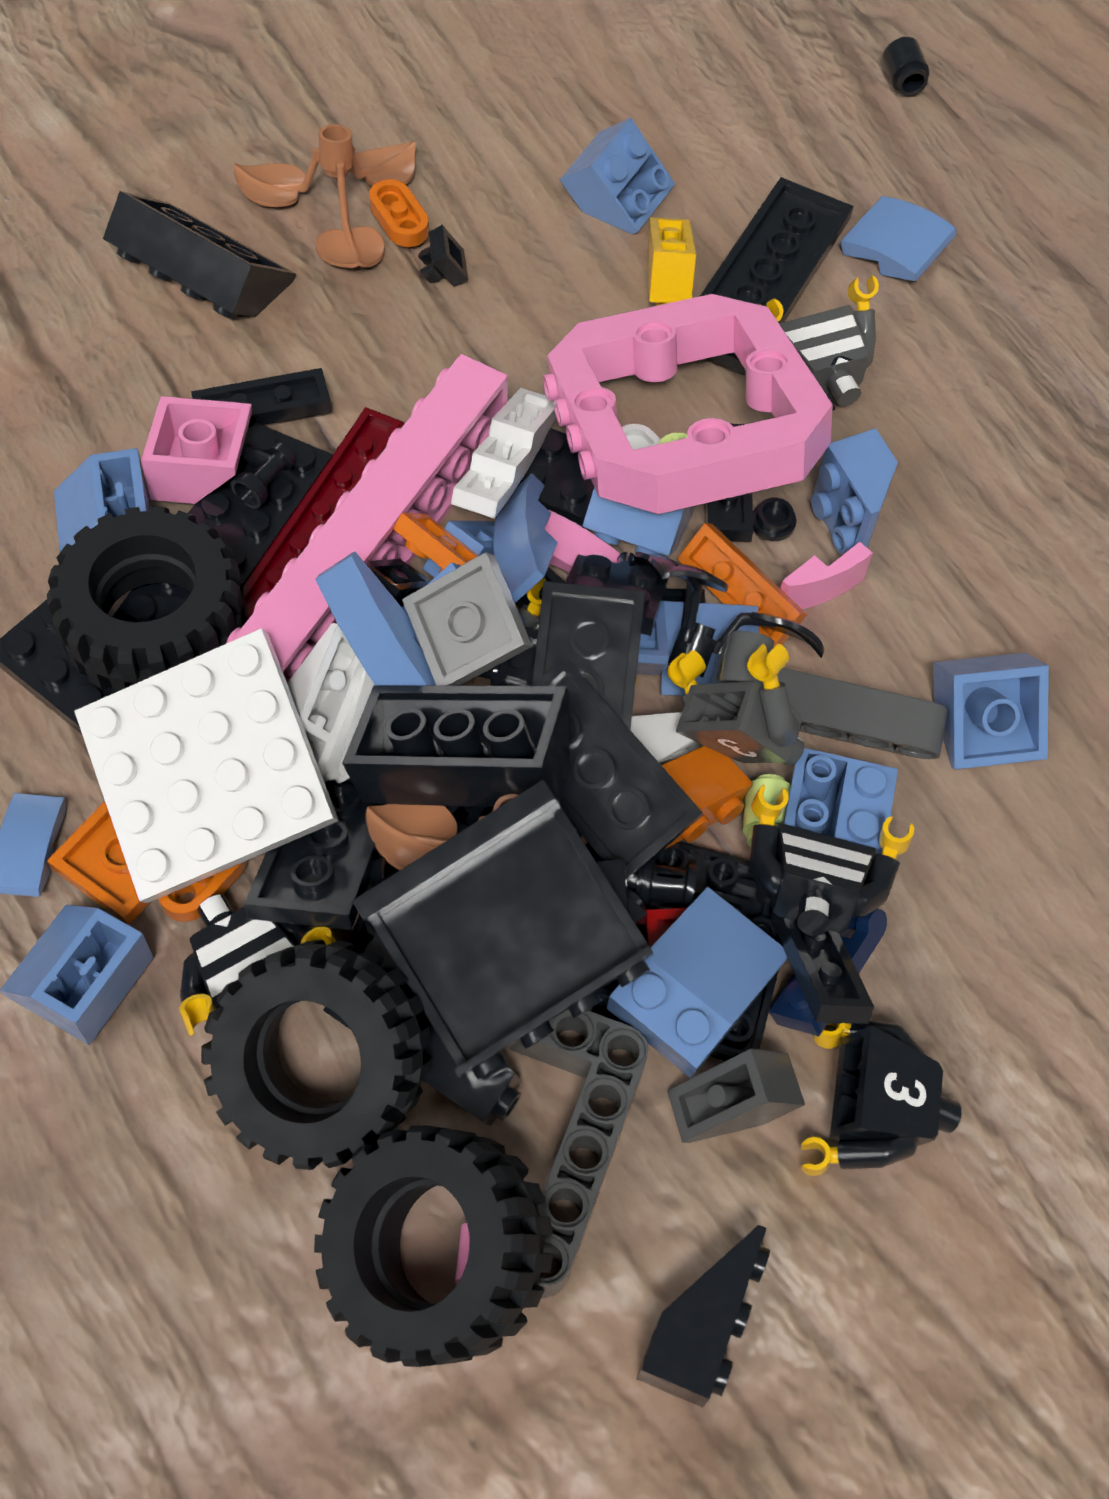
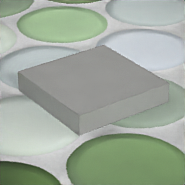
(467, 622)

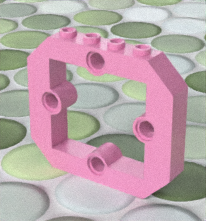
(715, 456)

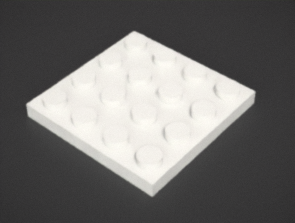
(205, 766)

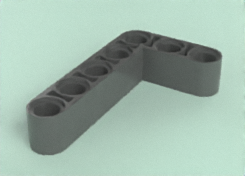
(843, 708)
(585, 1127)

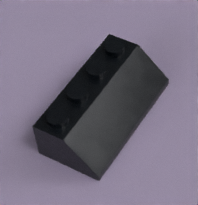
(195, 256)
(459, 744)

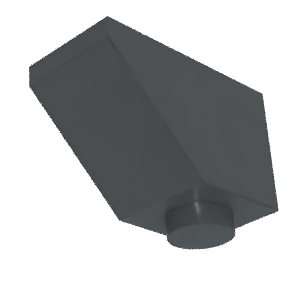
(736, 1095)

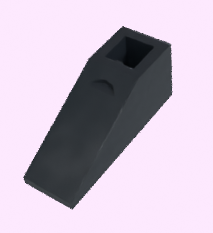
(696, 1328)

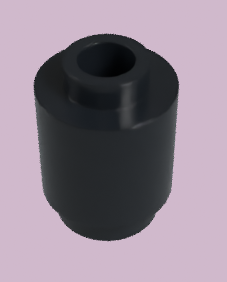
(906, 66)

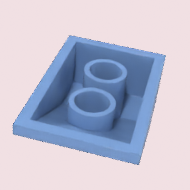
(698, 981)

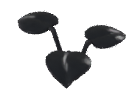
(698, 636)

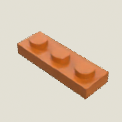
(746, 582)

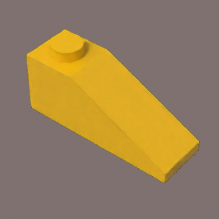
(670, 260)

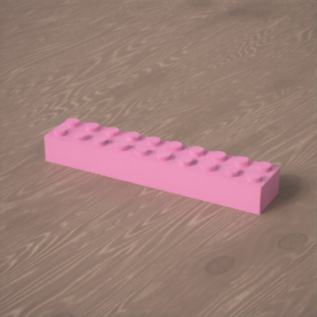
(409, 476)

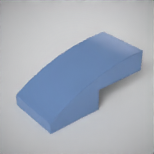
(27, 842)

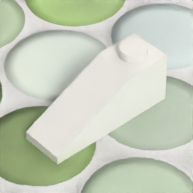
(325, 690)

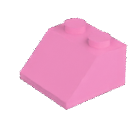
(193, 447)

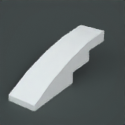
(505, 454)

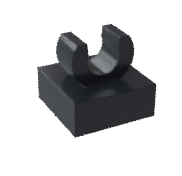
(443, 258)

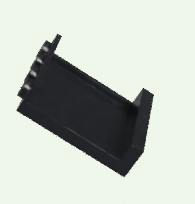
(506, 930)

